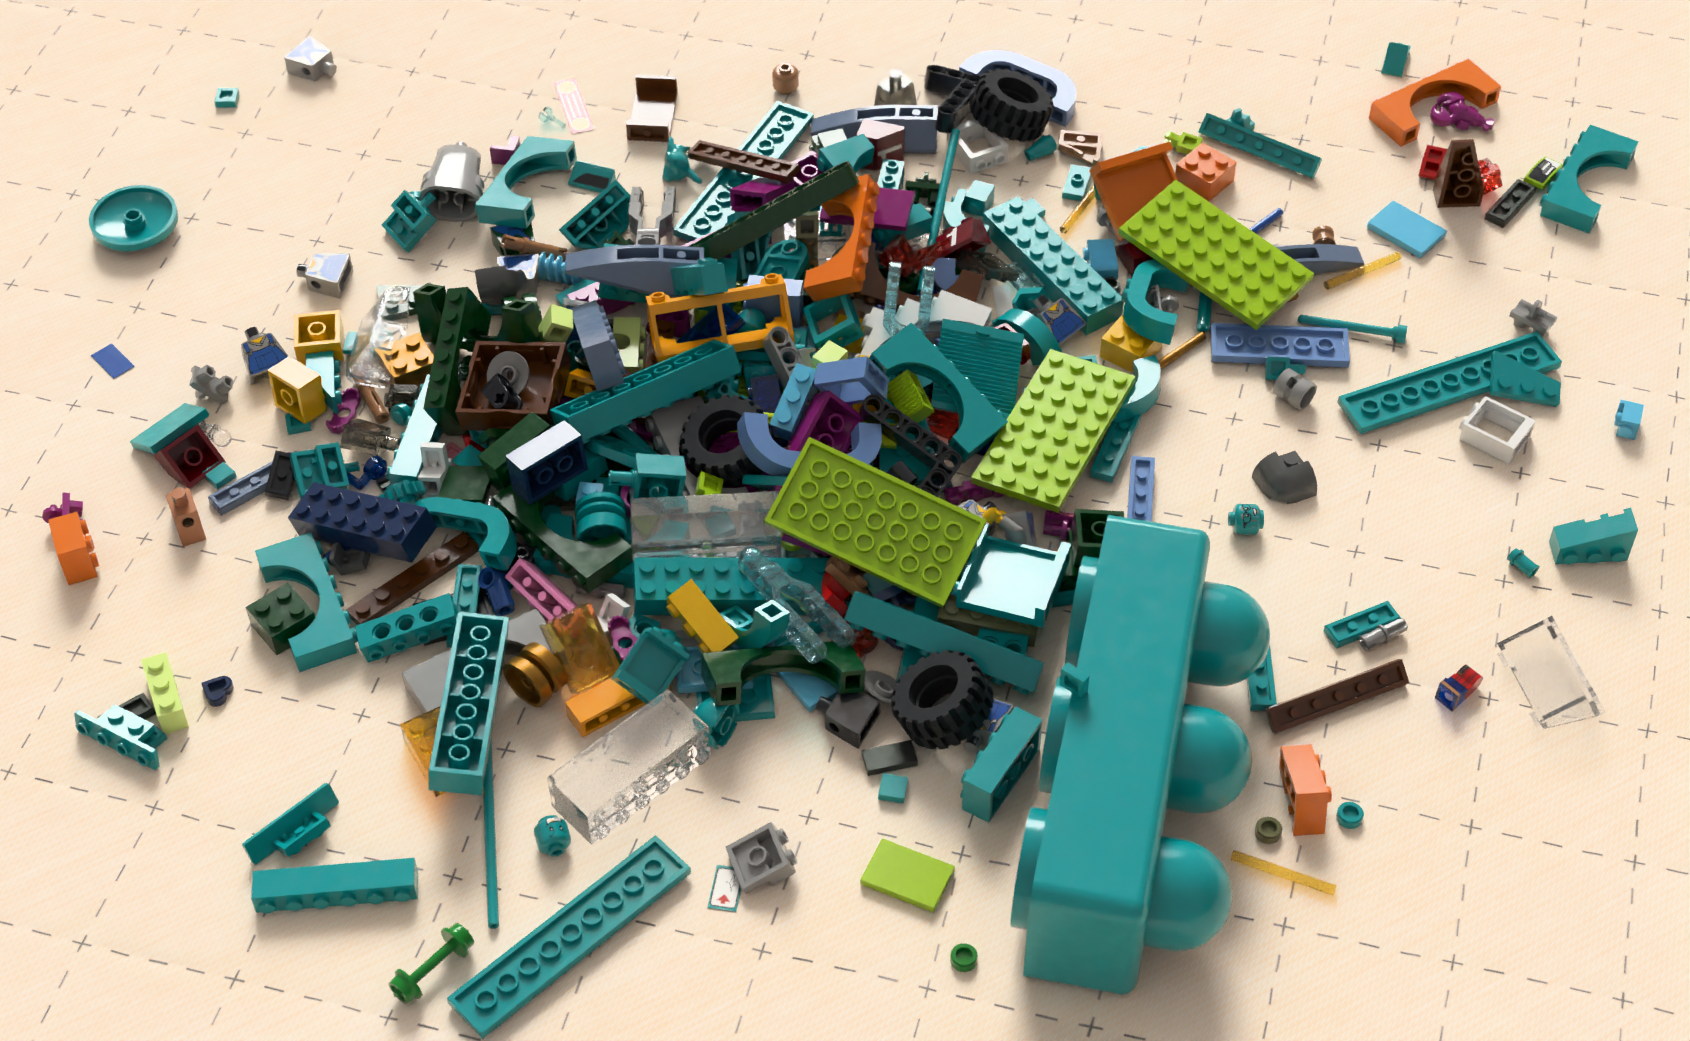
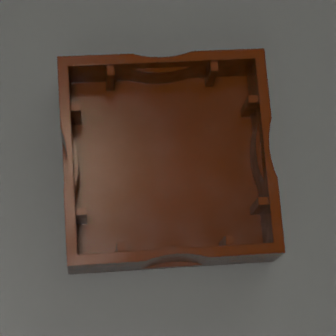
(548, 374)

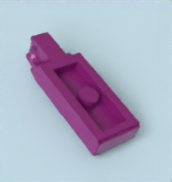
(968, 491)

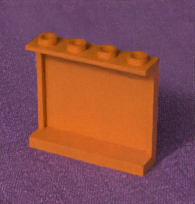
(1132, 181)

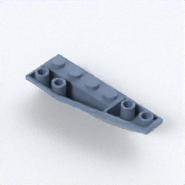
(917, 120)
(1324, 257)
(633, 266)

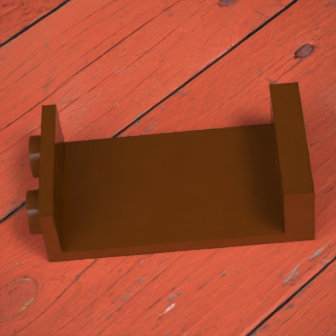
(652, 108)

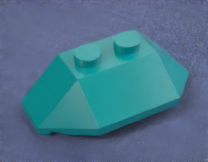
(599, 218)

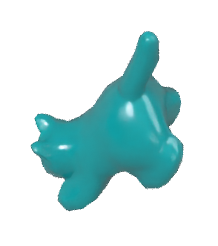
(677, 163)

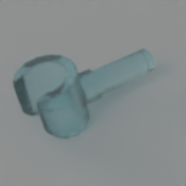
(548, 110)

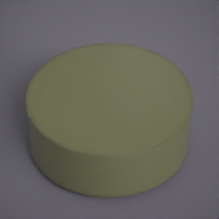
(1268, 830)

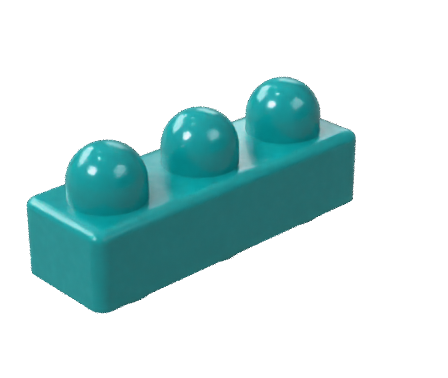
(1095, 864)

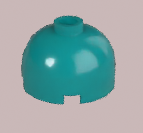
(718, 720)

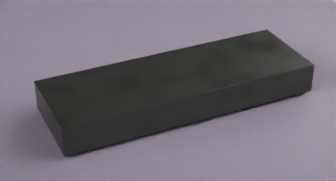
(1510, 203)

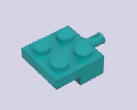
(409, 219)
(322, 466)

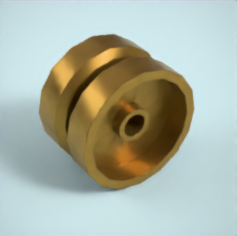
(535, 674)

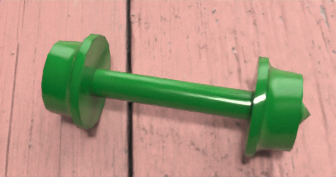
(457, 940)

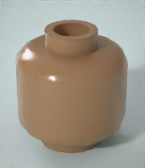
(785, 78)

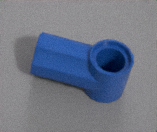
(497, 589)

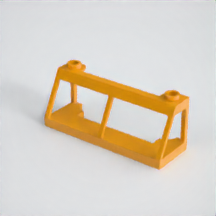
(770, 285)

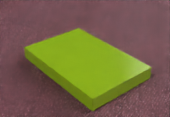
(907, 875)

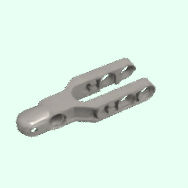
(664, 223)

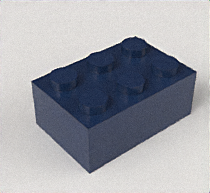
(546, 462)

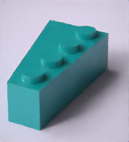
(700, 278)

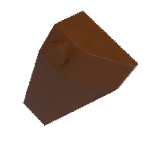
(1459, 177)

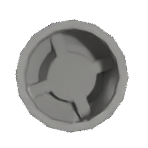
(1294, 389)

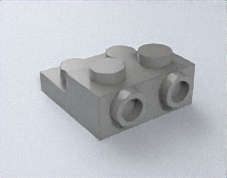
(762, 857)

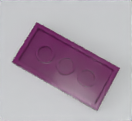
(892, 211)

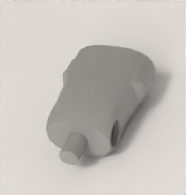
(454, 182)

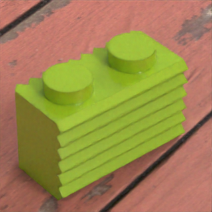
(909, 396)

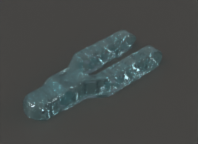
(889, 321)
(771, 579)

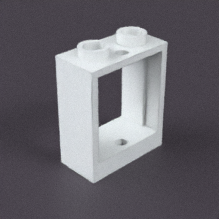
(976, 162)
(1503, 416)

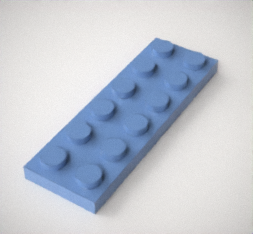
(1302, 344)

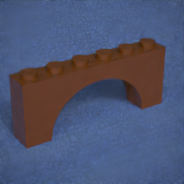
(875, 285)

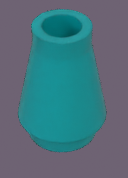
(1042, 147)

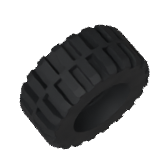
(1011, 105)
(705, 427)
(956, 716)

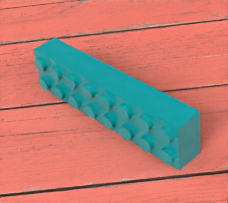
(1066, 275)
(649, 389)
(716, 577)
(468, 704)

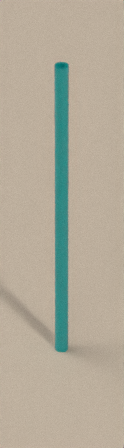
(937, 216)
(490, 845)

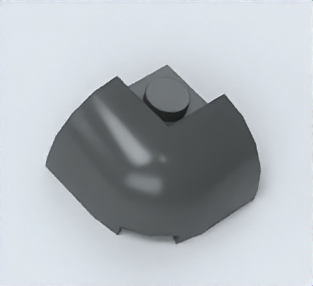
(498, 283)
(1285, 477)

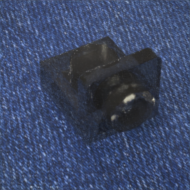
(401, 394)

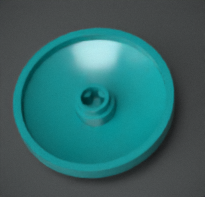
(133, 218)

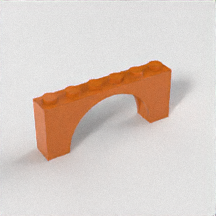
(1394, 111)
(846, 270)

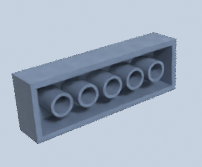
(598, 345)

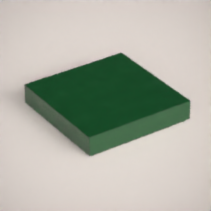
(466, 483)

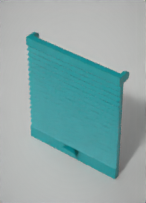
(987, 361)

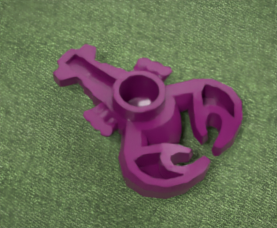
(1460, 113)

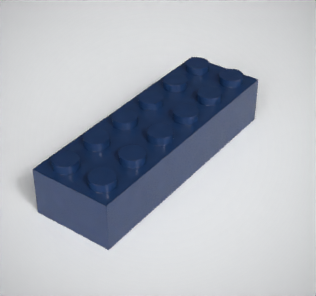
(363, 522)

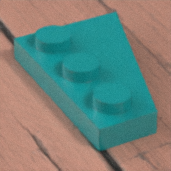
(1522, 383)

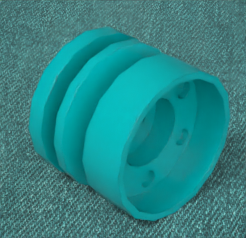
(600, 517)

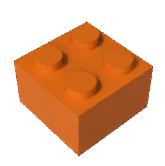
(1206, 171)
(74, 547)

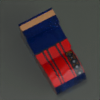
(1458, 686)

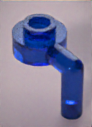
(373, 469)

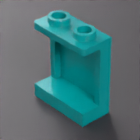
(650, 665)

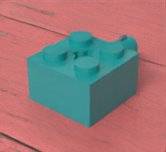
(652, 476)

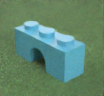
(793, 401)

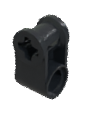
(501, 393)

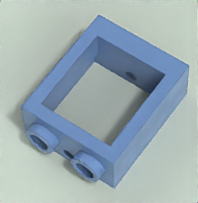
(861, 369)

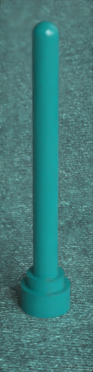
(1397, 332)

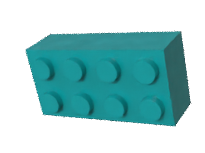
(1001, 764)

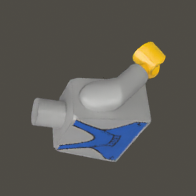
(1017, 525)

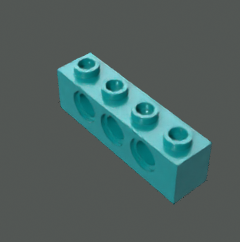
(407, 627)

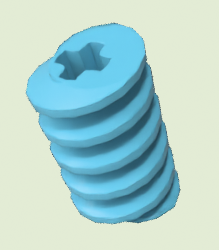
(555, 270)

